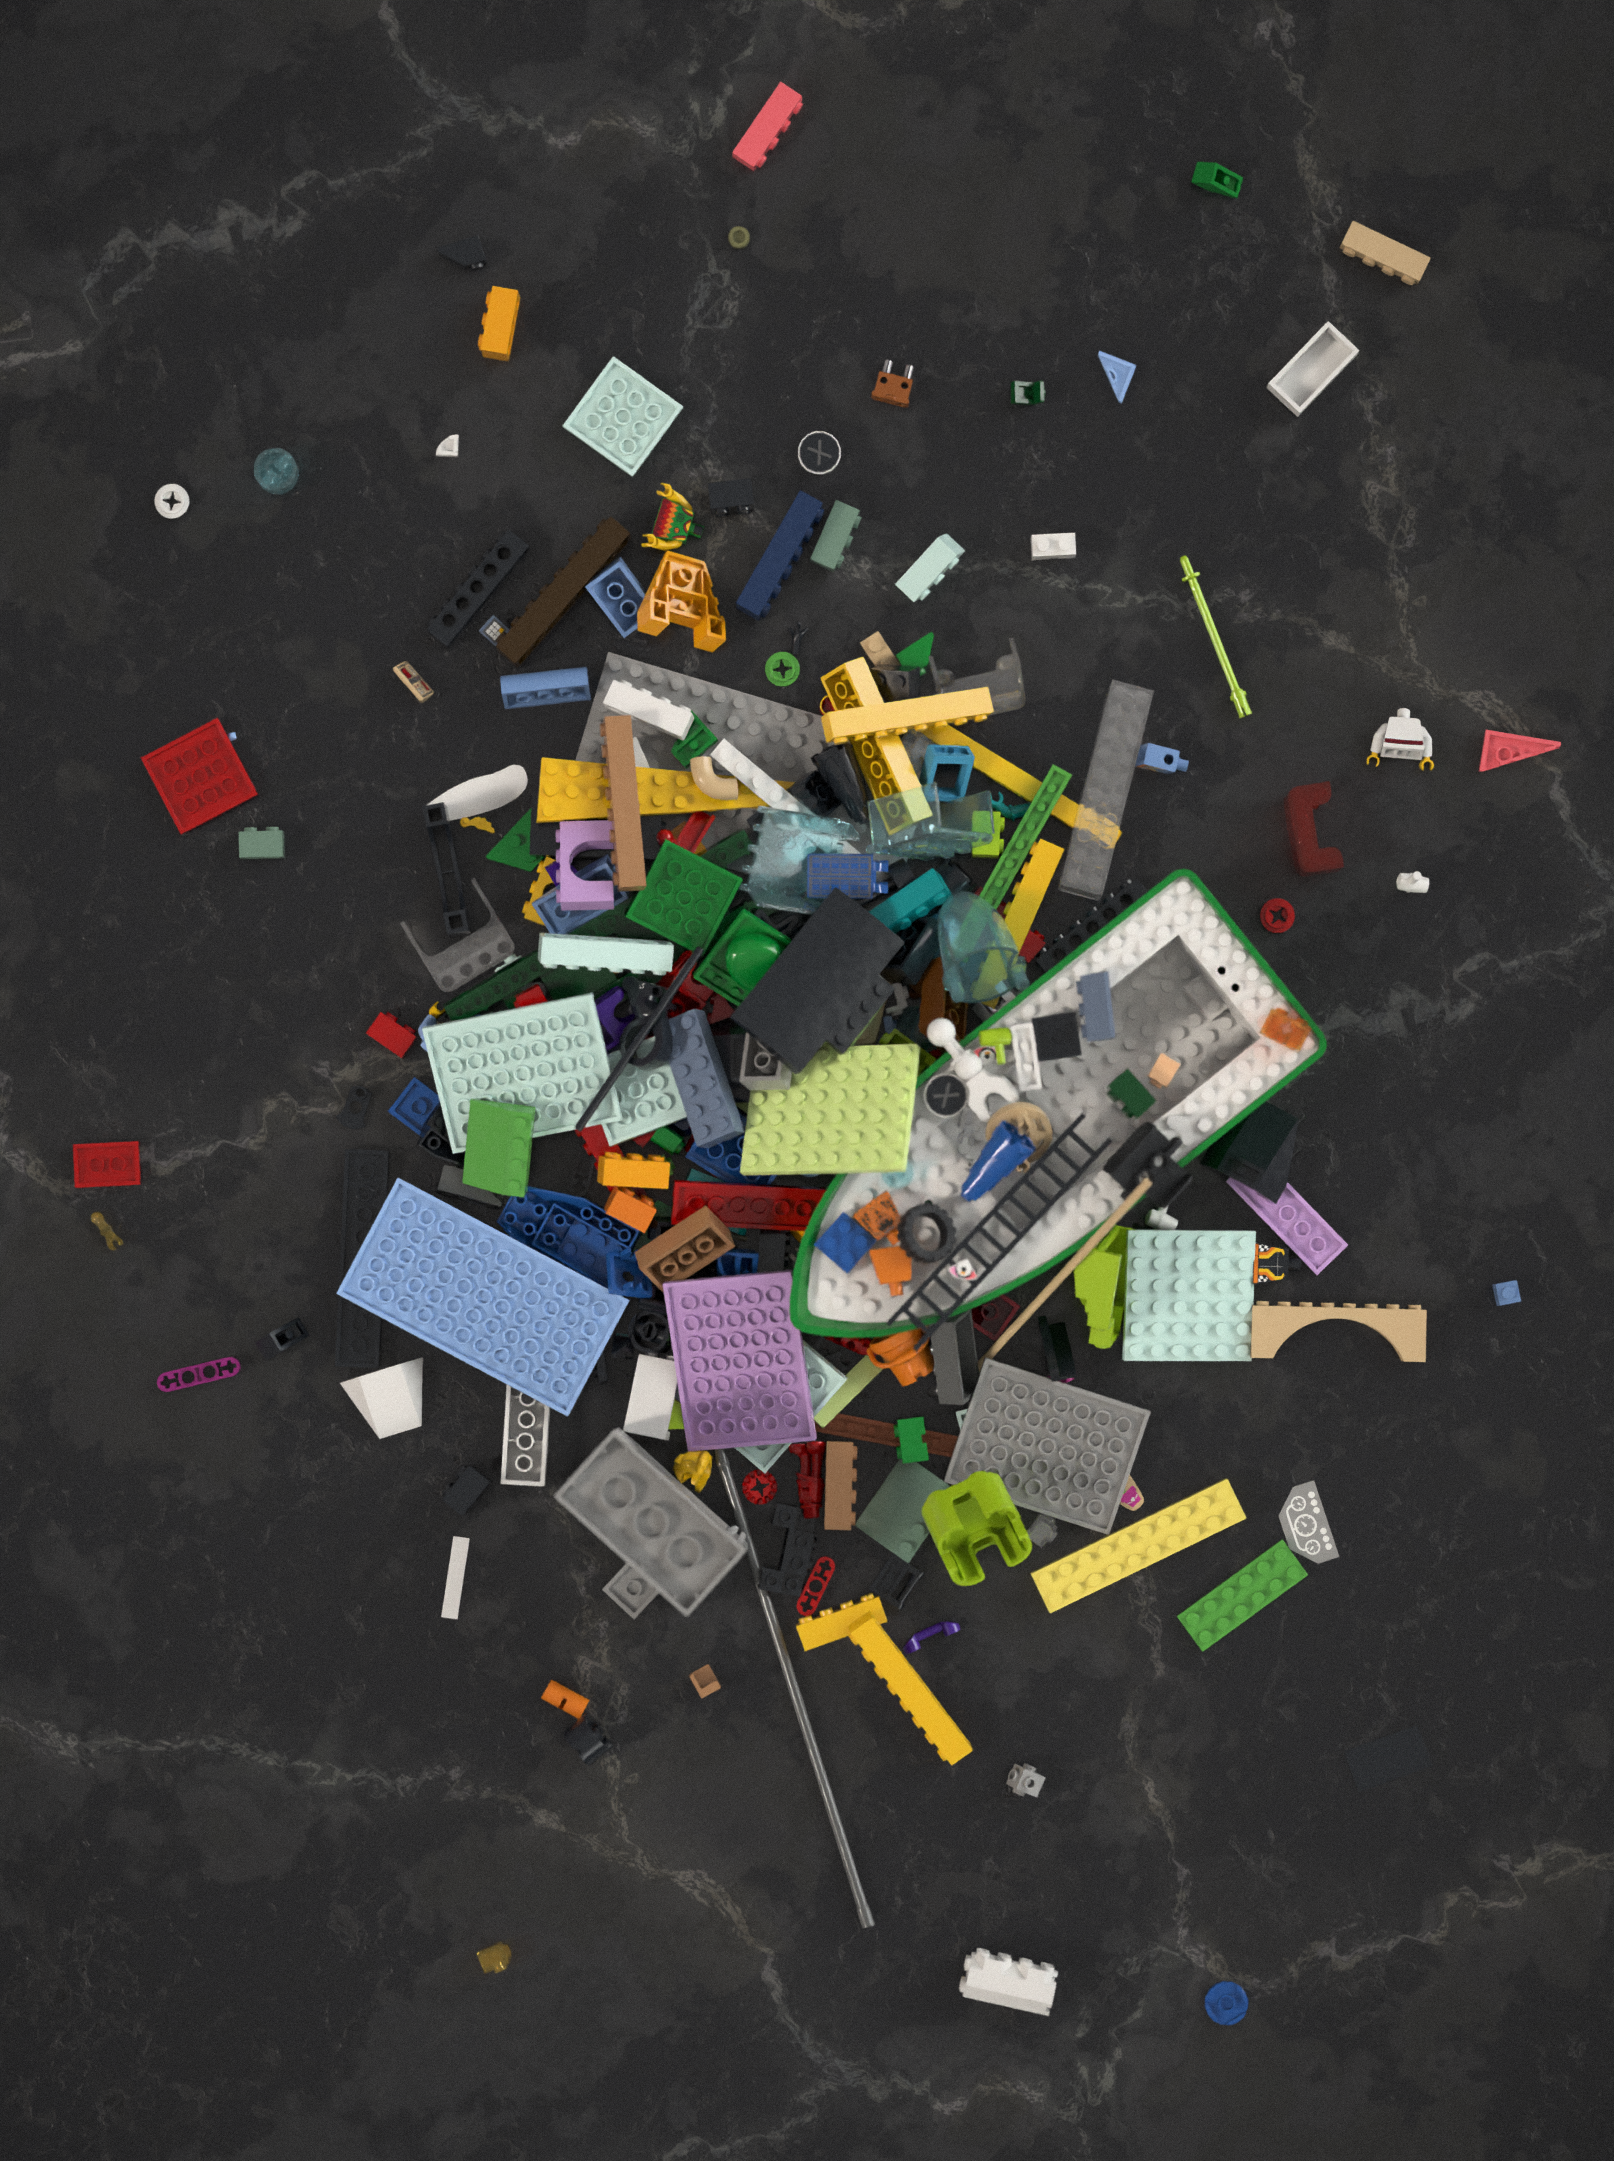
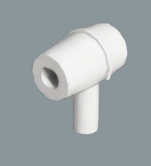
(1412, 882)
(1160, 1220)

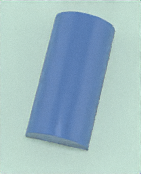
(545, 687)

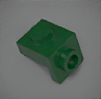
(1027, 392)

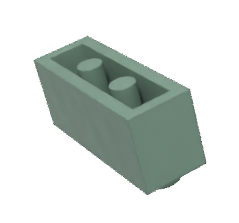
(836, 536)

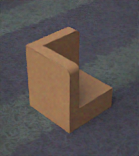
(705, 1681)

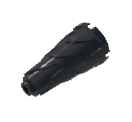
(841, 771)

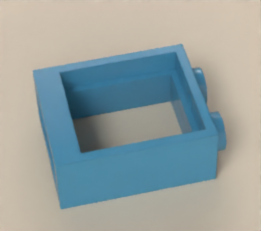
(948, 755)

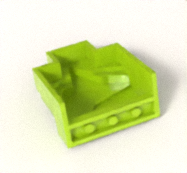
(1102, 1286)

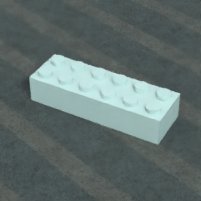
(605, 952)

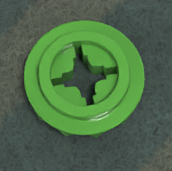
(774, 663)

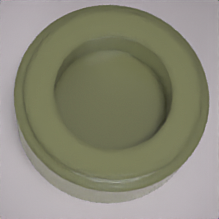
(739, 237)

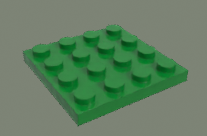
(684, 897)

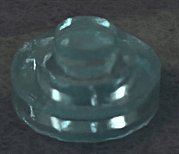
(898, 1179)

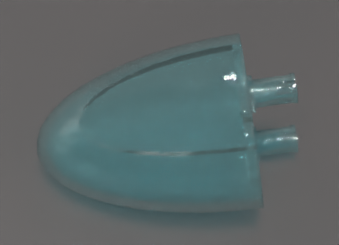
(977, 950)

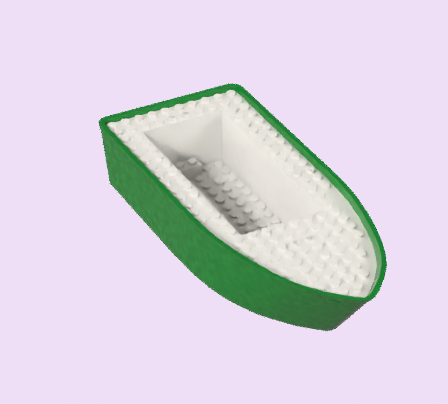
(1178, 988)

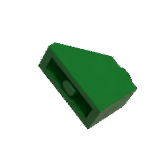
(1217, 179)
(917, 653)

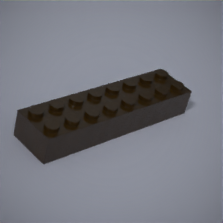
(563, 592)

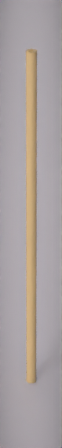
(1069, 1267)

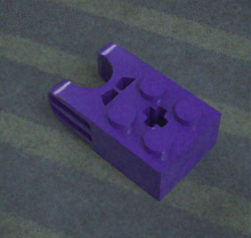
(611, 1025)

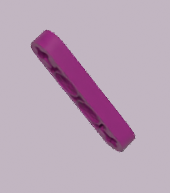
(199, 1377)

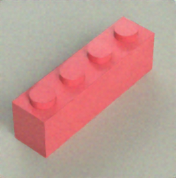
(767, 126)

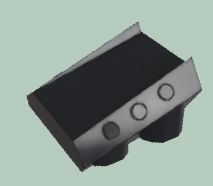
(815, 794)

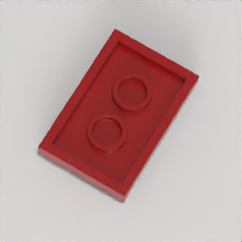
(106, 1164)

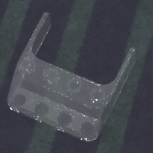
(470, 955)

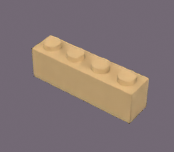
(1384, 253)

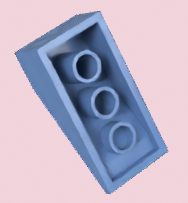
(564, 921)

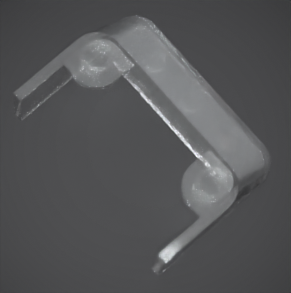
(1004, 683)

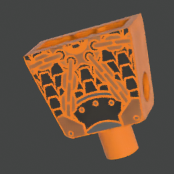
(880, 1218)

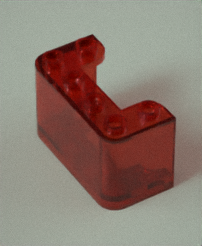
(1306, 854)

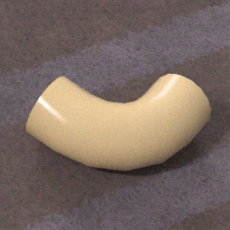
(710, 783)

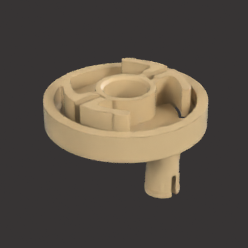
(1022, 1116)

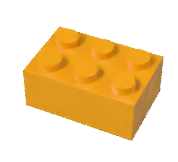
(499, 323)
(633, 1170)

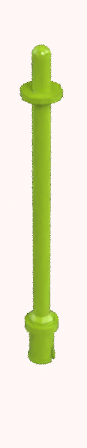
(1237, 694)

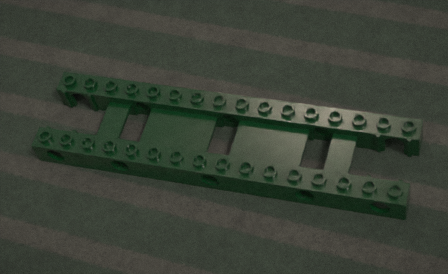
(574, 982)

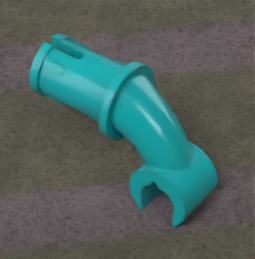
(1010, 811)

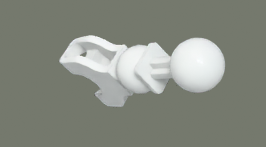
(969, 1068)

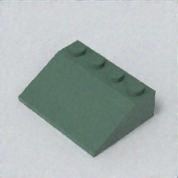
(896, 1509)

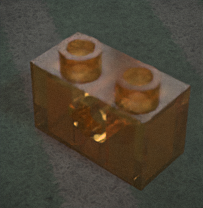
(1273, 1031)

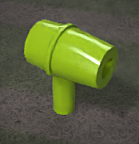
(996, 1037)

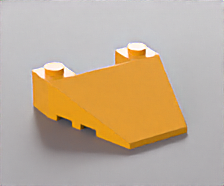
(684, 597)

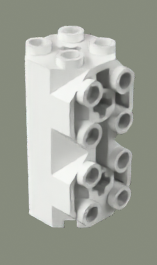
(1009, 1981)

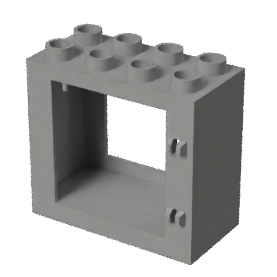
(652, 1521)

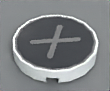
(819, 452)
(945, 1095)

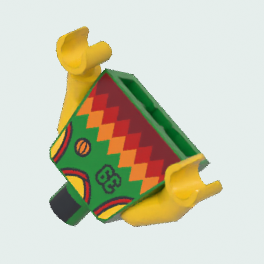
(673, 522)

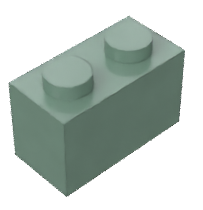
(261, 844)

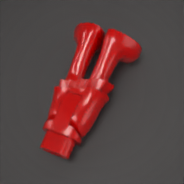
(810, 1485)

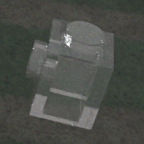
(1042, 1530)

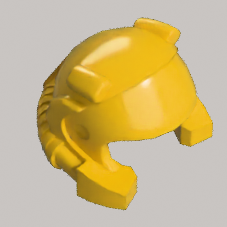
(695, 1466)

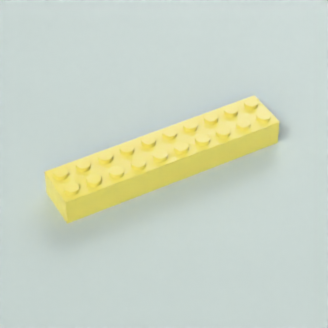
(1138, 1545)

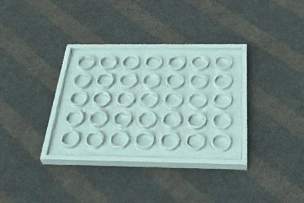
(523, 1056)

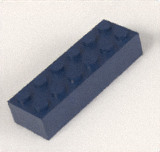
(779, 555)

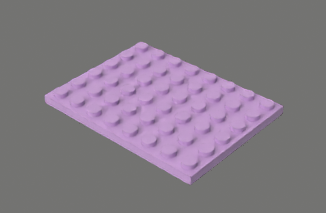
(739, 1361)

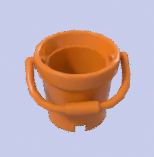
(900, 1357)

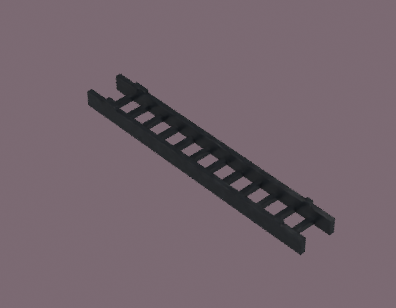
(994, 1212)

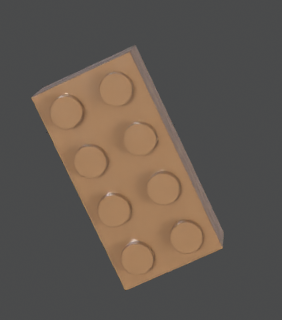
(685, 1248)
(839, 1485)

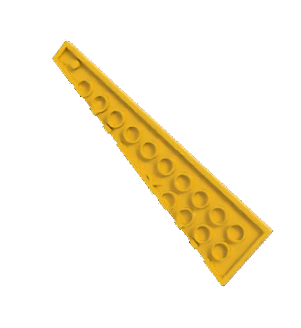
(578, 792)

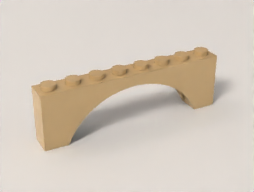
(1401, 1327)

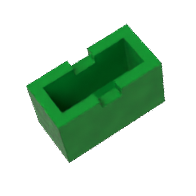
(911, 1446)

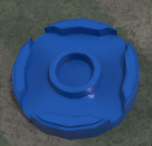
(1226, 2003)

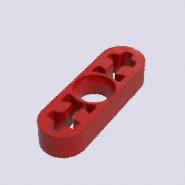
(803, 1598)

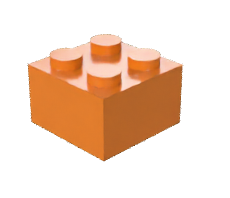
(630, 1208)

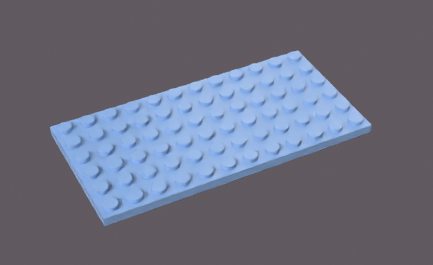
(482, 1297)

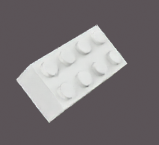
(1312, 369)

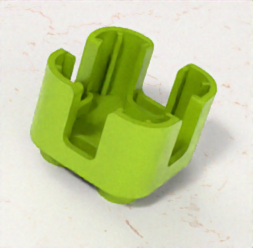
(972, 1518)

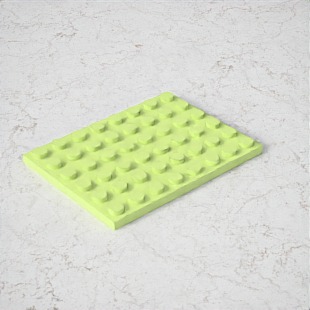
(837, 1116)

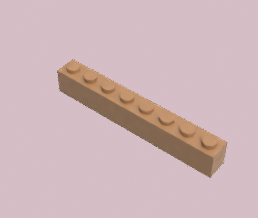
(624, 803)

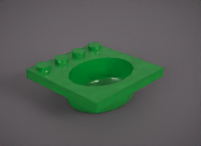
(741, 957)

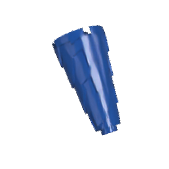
(997, 1160)

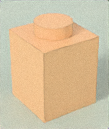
(1162, 1071)

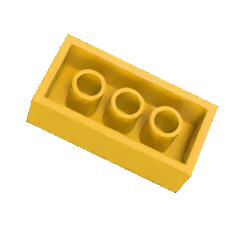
(834, 1624)

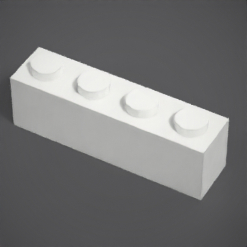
(648, 709)

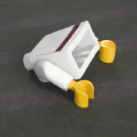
(1403, 739)

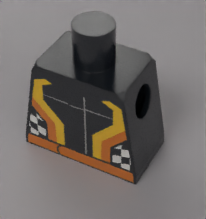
(1272, 1264)

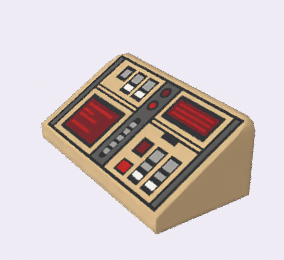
(413, 681)

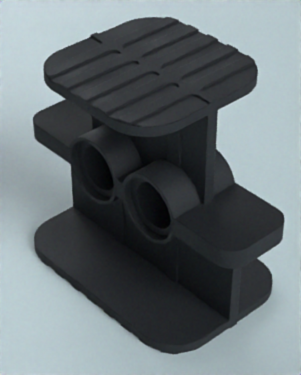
(1139, 1156)

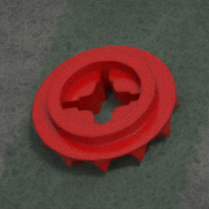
(1287, 913)
(768, 1492)

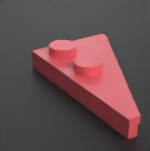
(1507, 748)

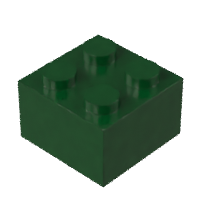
(1130, 1094)

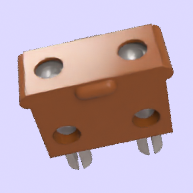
(892, 390)

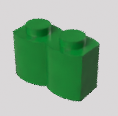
(668, 1140)

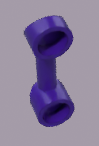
(913, 1642)

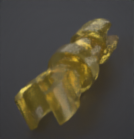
(98, 1220)

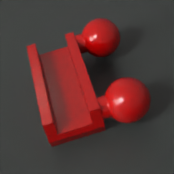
(692, 832)

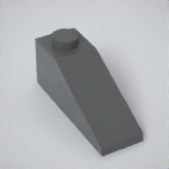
(452, 1186)

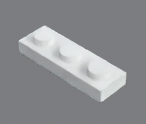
(1026, 1057)

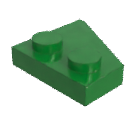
(696, 742)

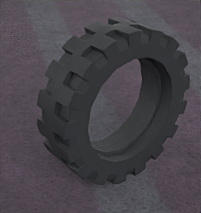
(908, 1241)

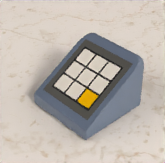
(493, 629)

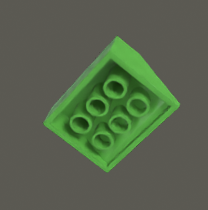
(499, 1147)

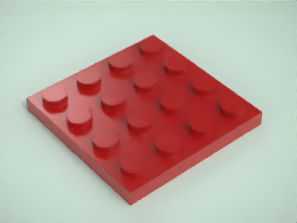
(199, 776)

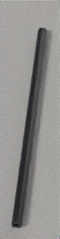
(639, 1038)

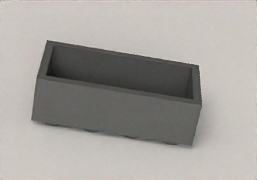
(955, 1359)

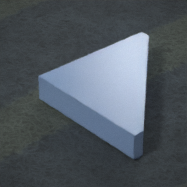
(1118, 372)

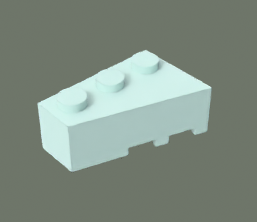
(930, 568)

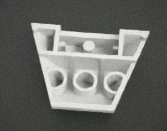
(389, 1397)

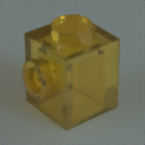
(494, 1957)

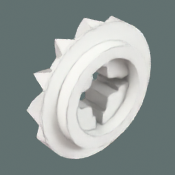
(165, 493)

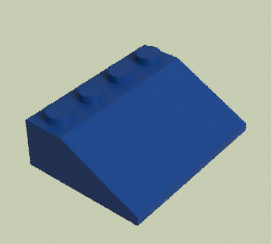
(725, 1160)

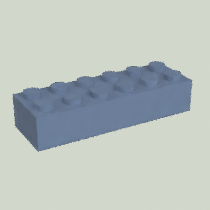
(702, 1081)

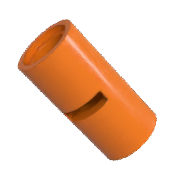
(565, 1699)

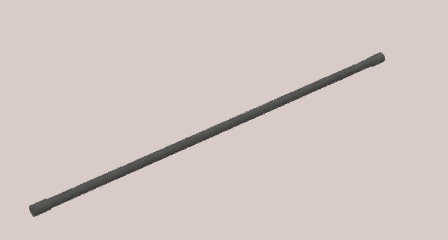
(862, 1907)

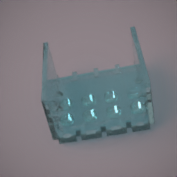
(921, 828)
(780, 857)

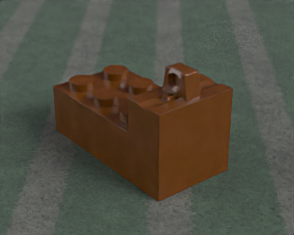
(937, 1002)

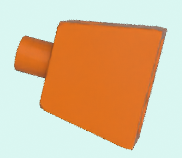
(891, 1268)

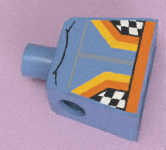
(1152, 758)

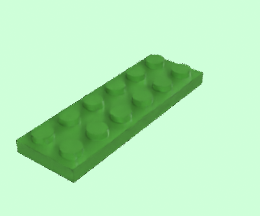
(1242, 1595)

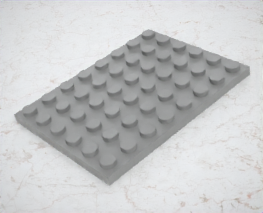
(1050, 1444)

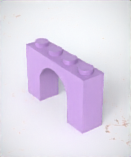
(575, 892)

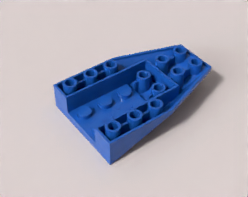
(567, 1230)

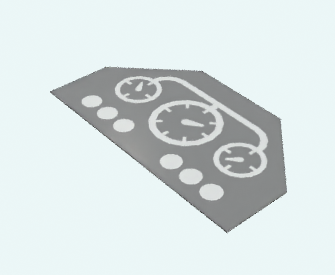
(1307, 1524)

